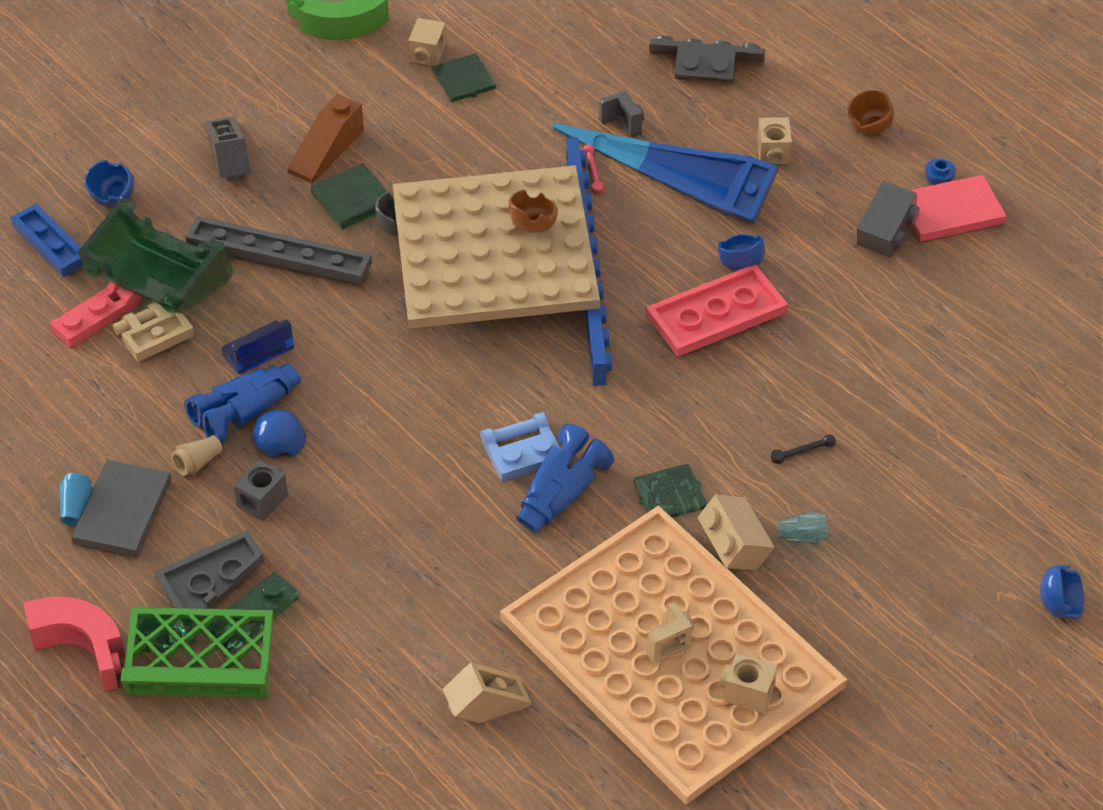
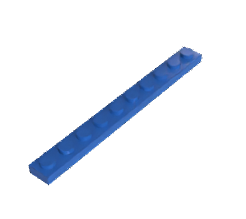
(597, 336)

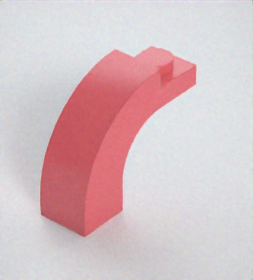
(79, 623)

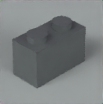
(887, 219)

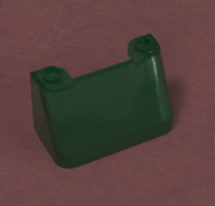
(153, 262)

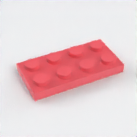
(716, 310)

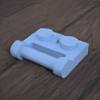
(521, 456)

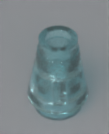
(804, 527)

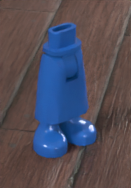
(240, 399)
(558, 482)

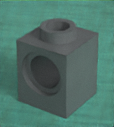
(261, 489)

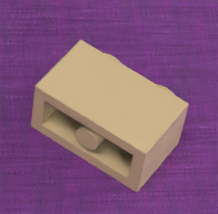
(735, 532)

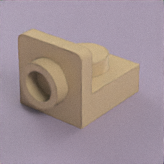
(671, 637)

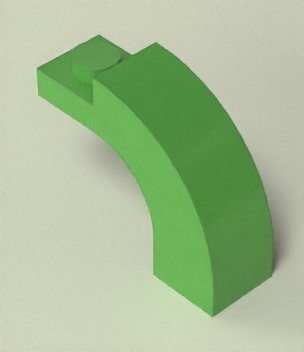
(339, 19)

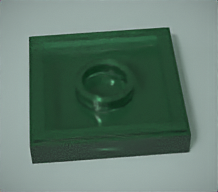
(349, 195)

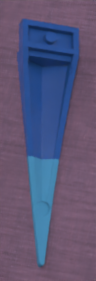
(719, 180)

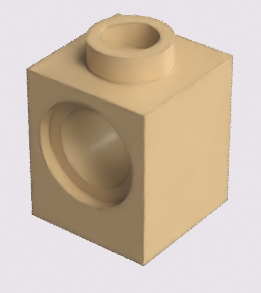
(427, 42)
(774, 140)
(749, 695)

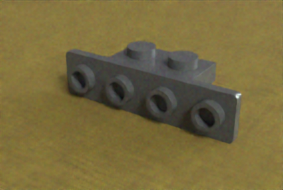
(706, 60)

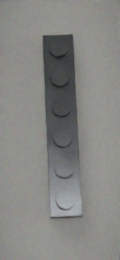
(282, 250)

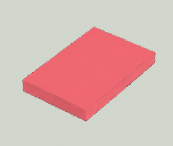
(956, 208)

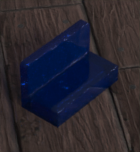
(259, 346)

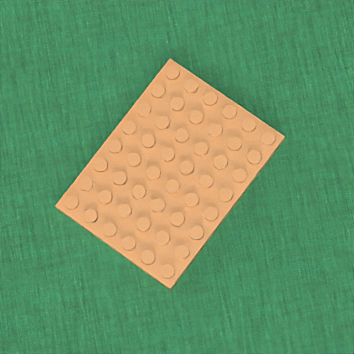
(671, 714)

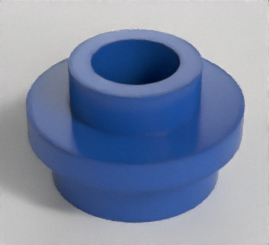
(939, 171)

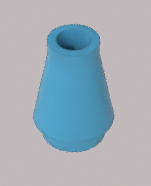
(74, 496)

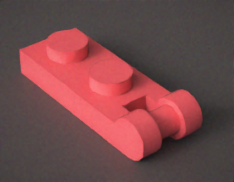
(94, 314)

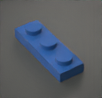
(48, 239)

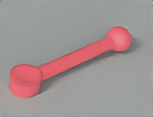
(597, 186)

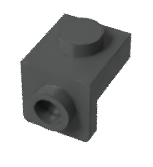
(622, 108)

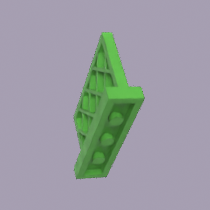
(198, 681)

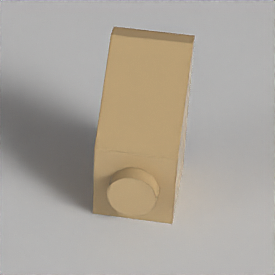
(485, 694)

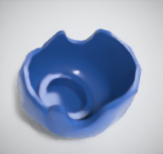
(109, 183)
(741, 251)
(278, 433)
(1062, 592)

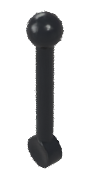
(778, 456)

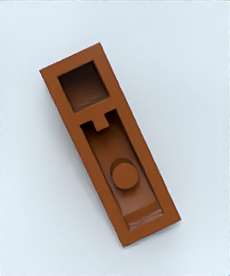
(328, 138)

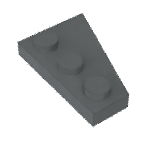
(210, 573)

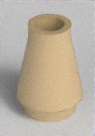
(195, 455)

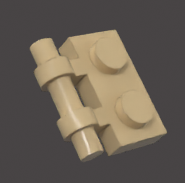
(152, 331)

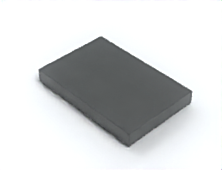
(121, 508)

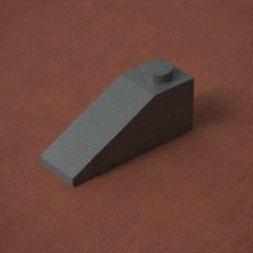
(228, 148)

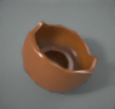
(871, 112)
(532, 213)

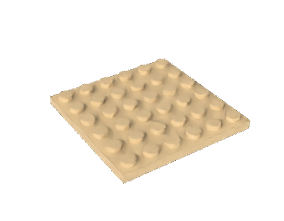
(474, 265)

